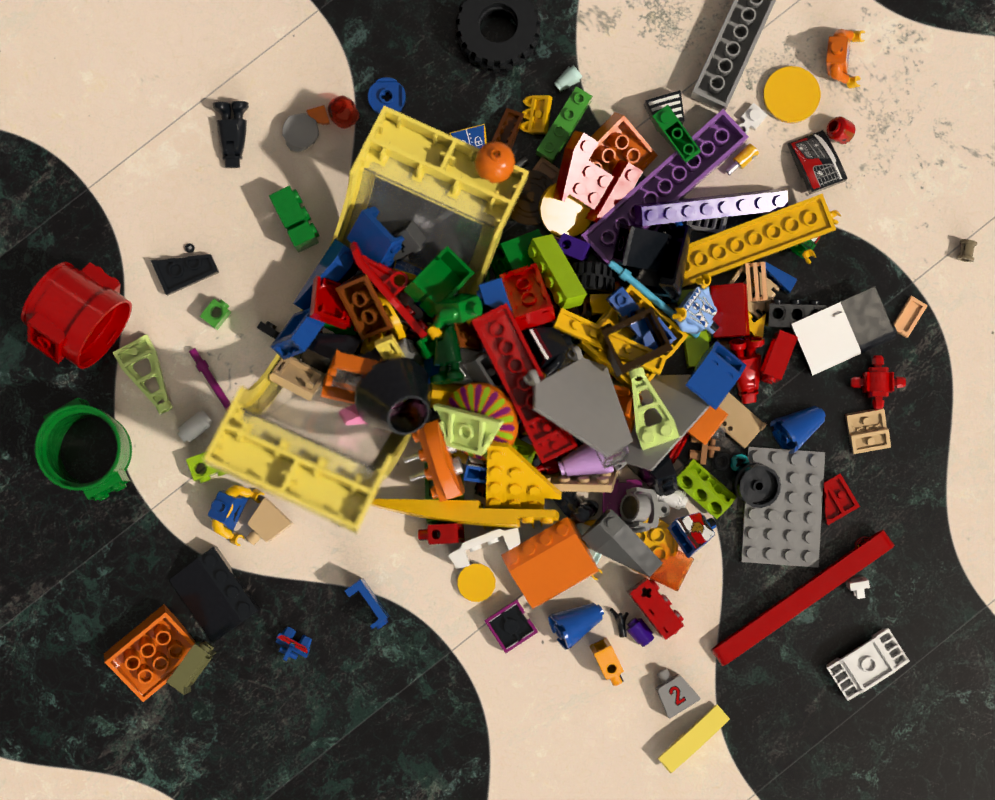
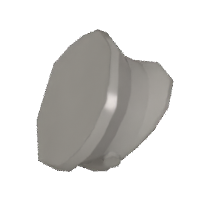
(300, 132)

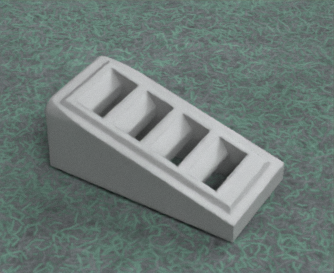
(705, 229)

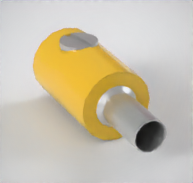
(747, 155)

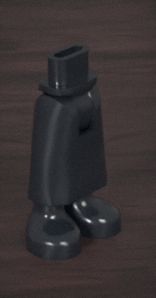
(231, 131)

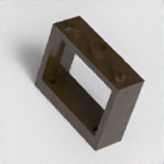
(656, 330)

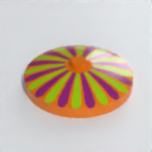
(491, 402)

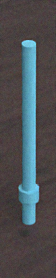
(625, 275)

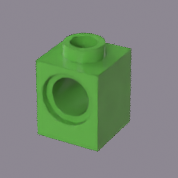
(208, 317)

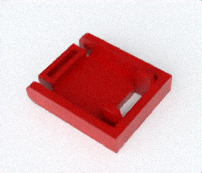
(327, 300)

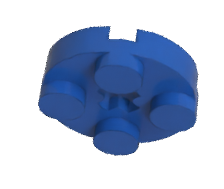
(378, 90)

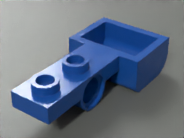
(625, 305)

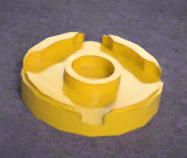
(476, 582)

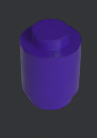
(640, 631)

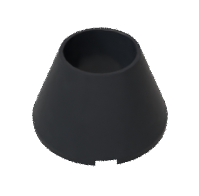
(388, 385)

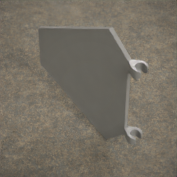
(582, 403)
(683, 406)

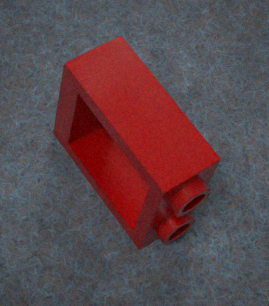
(777, 357)

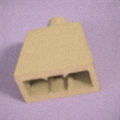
(267, 522)

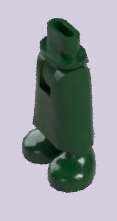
(447, 354)

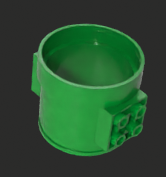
(49, 450)

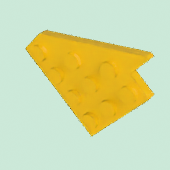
(514, 481)

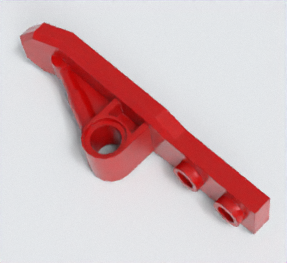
(384, 279)

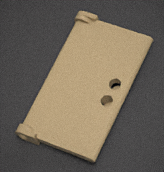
(741, 420)

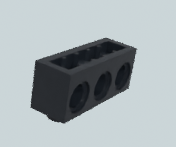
(785, 318)

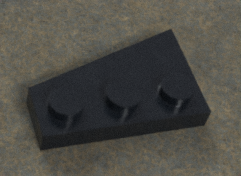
(183, 272)

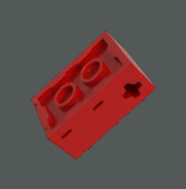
(528, 297)
(656, 608)

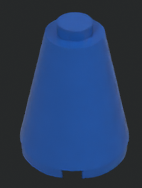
(796, 428)
(575, 623)

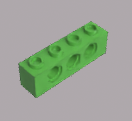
(564, 125)

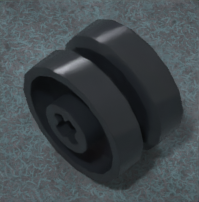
(756, 484)

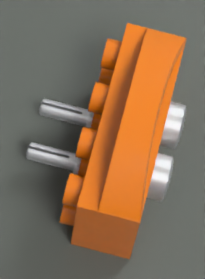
(442, 465)

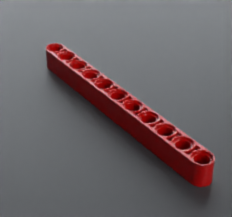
(802, 597)

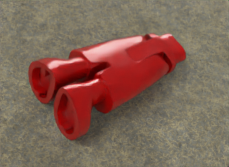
(749, 380)

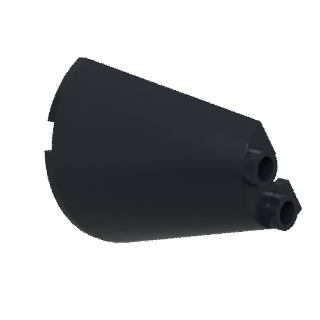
(669, 281)

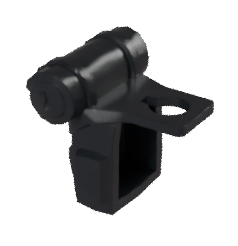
(574, 506)

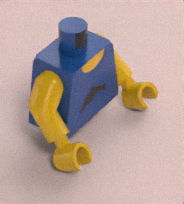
(228, 508)

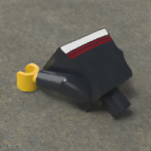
(547, 347)

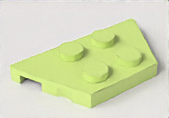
(467, 429)

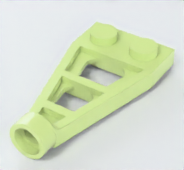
(135, 352)
(658, 433)

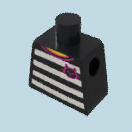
(672, 99)

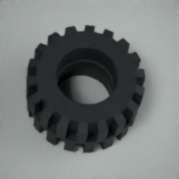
(595, 277)

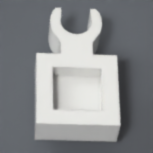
(752, 118)

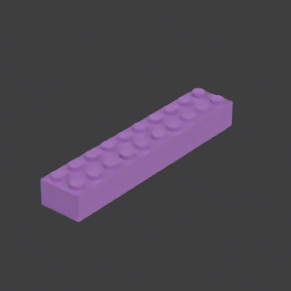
(668, 181)

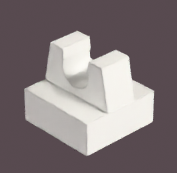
(858, 585)

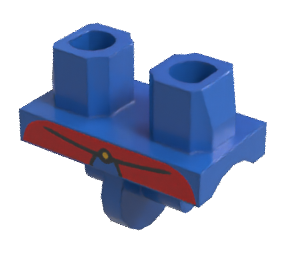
(286, 641)

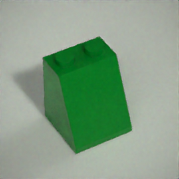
(513, 254)

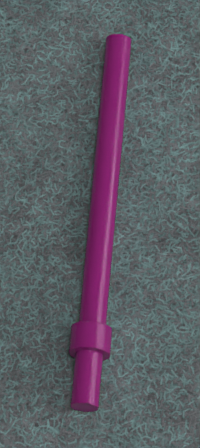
(202, 366)

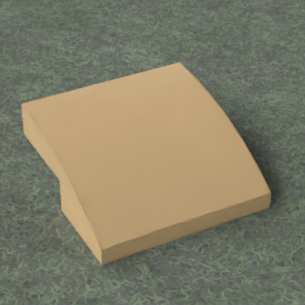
(867, 431)

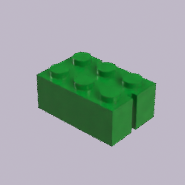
(295, 218)
(439, 280)

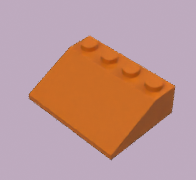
(620, 141)
(550, 562)
(150, 653)

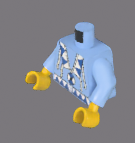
(697, 309)

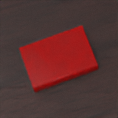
(731, 310)

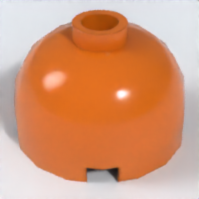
(495, 162)

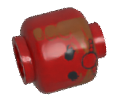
(841, 130)

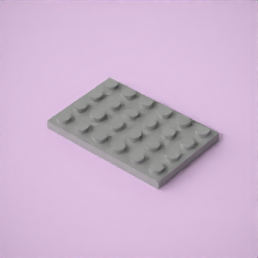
(791, 525)

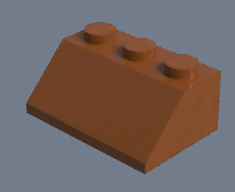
(364, 306)

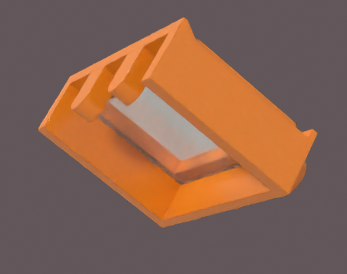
(344, 376)

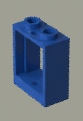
(297, 335)

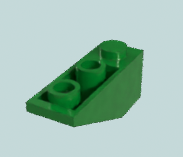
(675, 133)

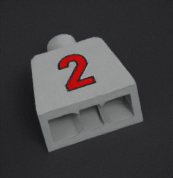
(675, 693)

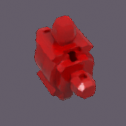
(878, 382)

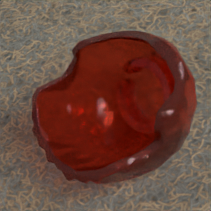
(343, 112)

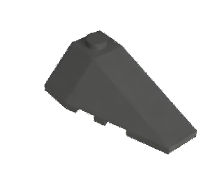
(618, 542)

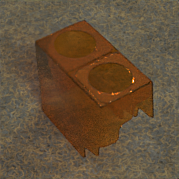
(673, 570)

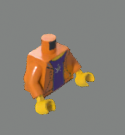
(838, 56)

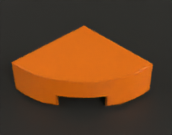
(319, 114)

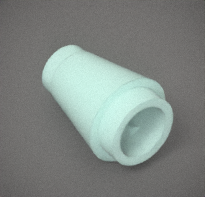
(568, 78)

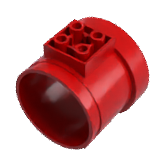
(75, 314)

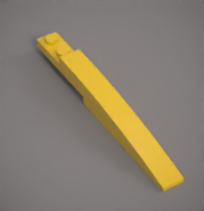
(466, 512)

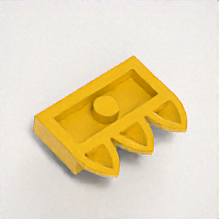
(537, 115)

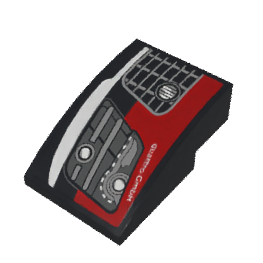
(817, 162)

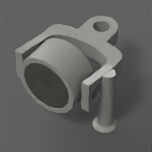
(639, 506)

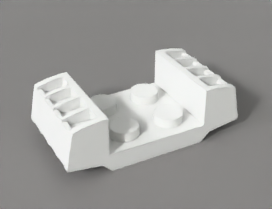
(460, 556)
(867, 664)

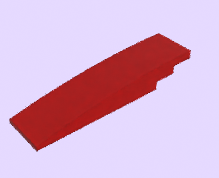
(513, 361)

